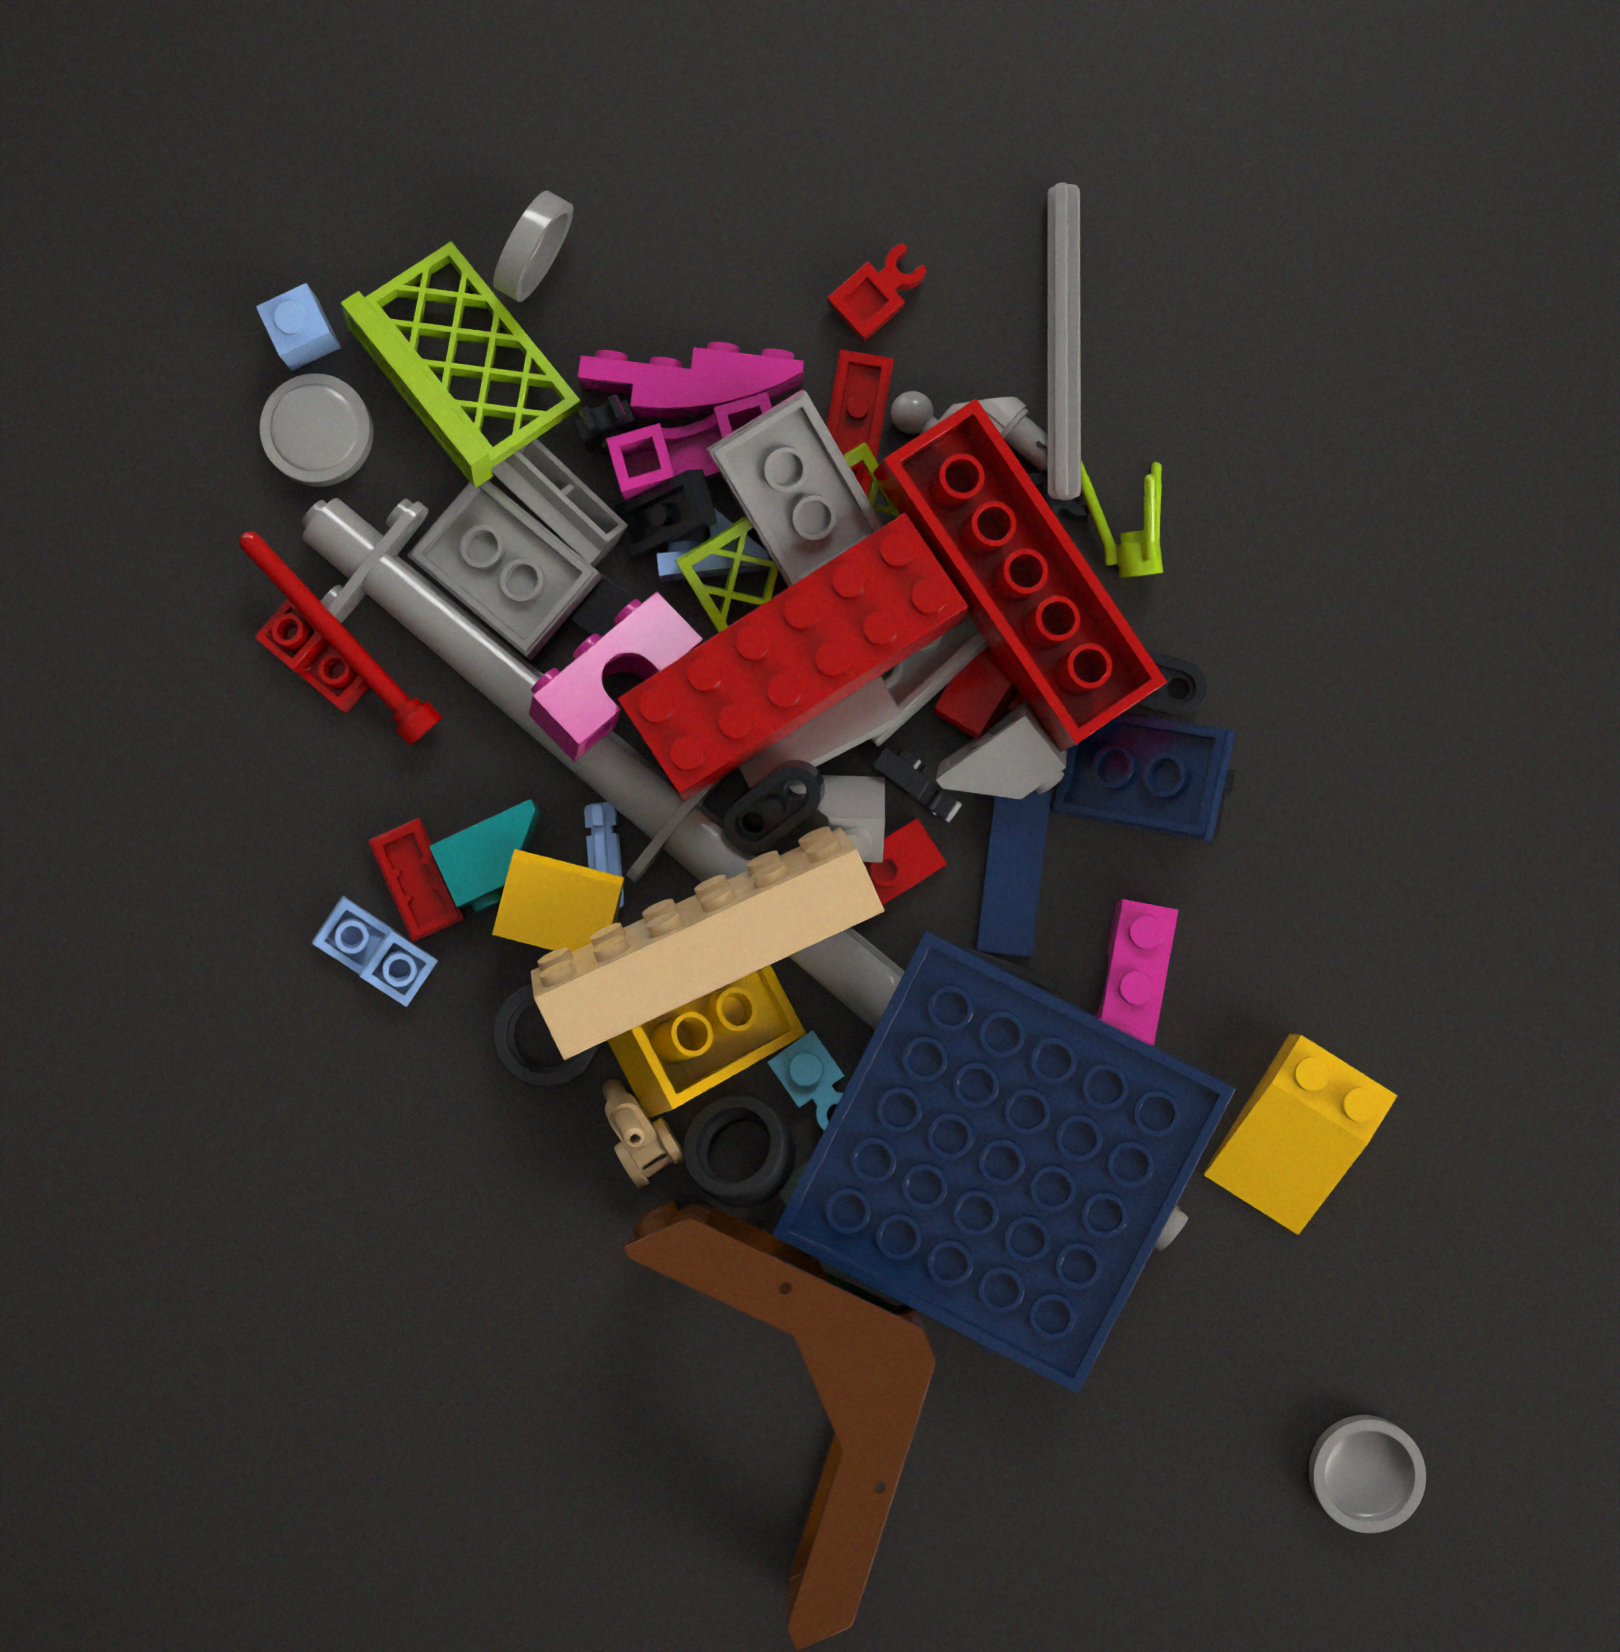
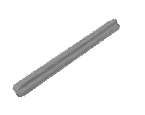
(1064, 342)

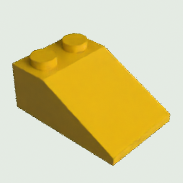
(706, 1041)
(1299, 1133)

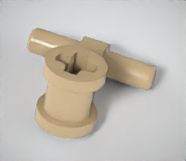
(644, 1144)

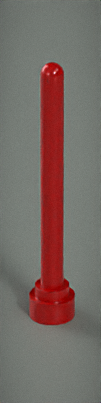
(410, 715)

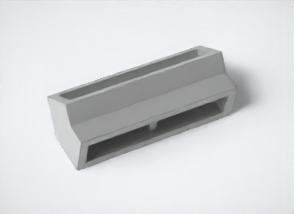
(561, 501)

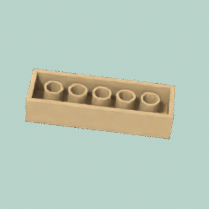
(703, 940)

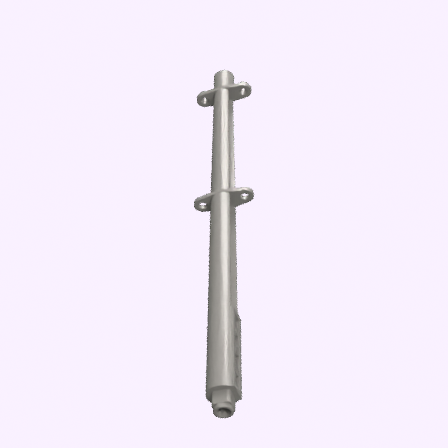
(615, 770)

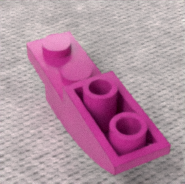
(674, 392)

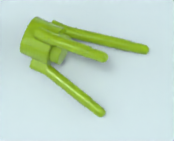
(1138, 550)

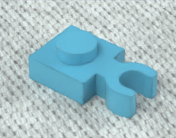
(808, 1074)

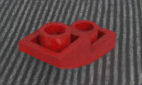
(311, 656)
(976, 695)

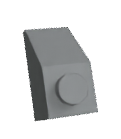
(1007, 760)
(854, 806)

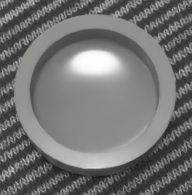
(533, 246)
(316, 430)
(1367, 1474)

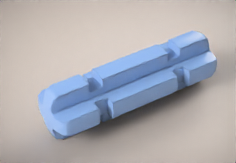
(603, 844)

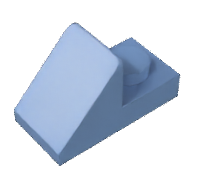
(713, 564)

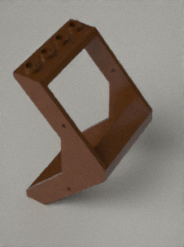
(864, 1365)

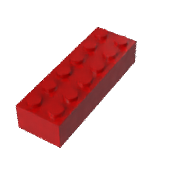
(1019, 575)
(795, 657)

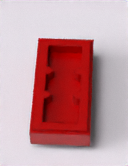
(907, 860)
(415, 880)

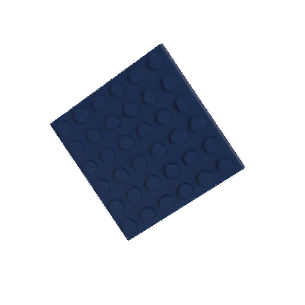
(1003, 1161)

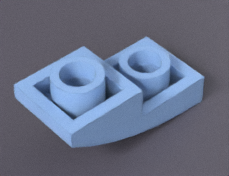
(374, 951)

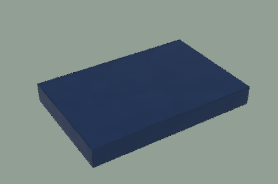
(1148, 776)

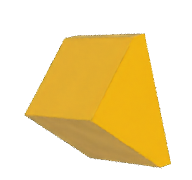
(555, 902)

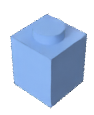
(298, 327)

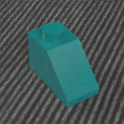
(480, 856)

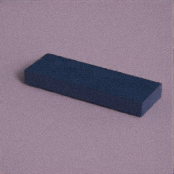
(1013, 874)

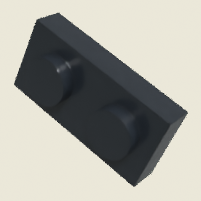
(666, 513)

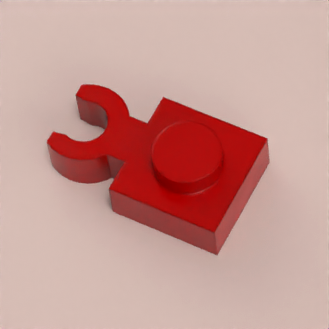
(871, 297)

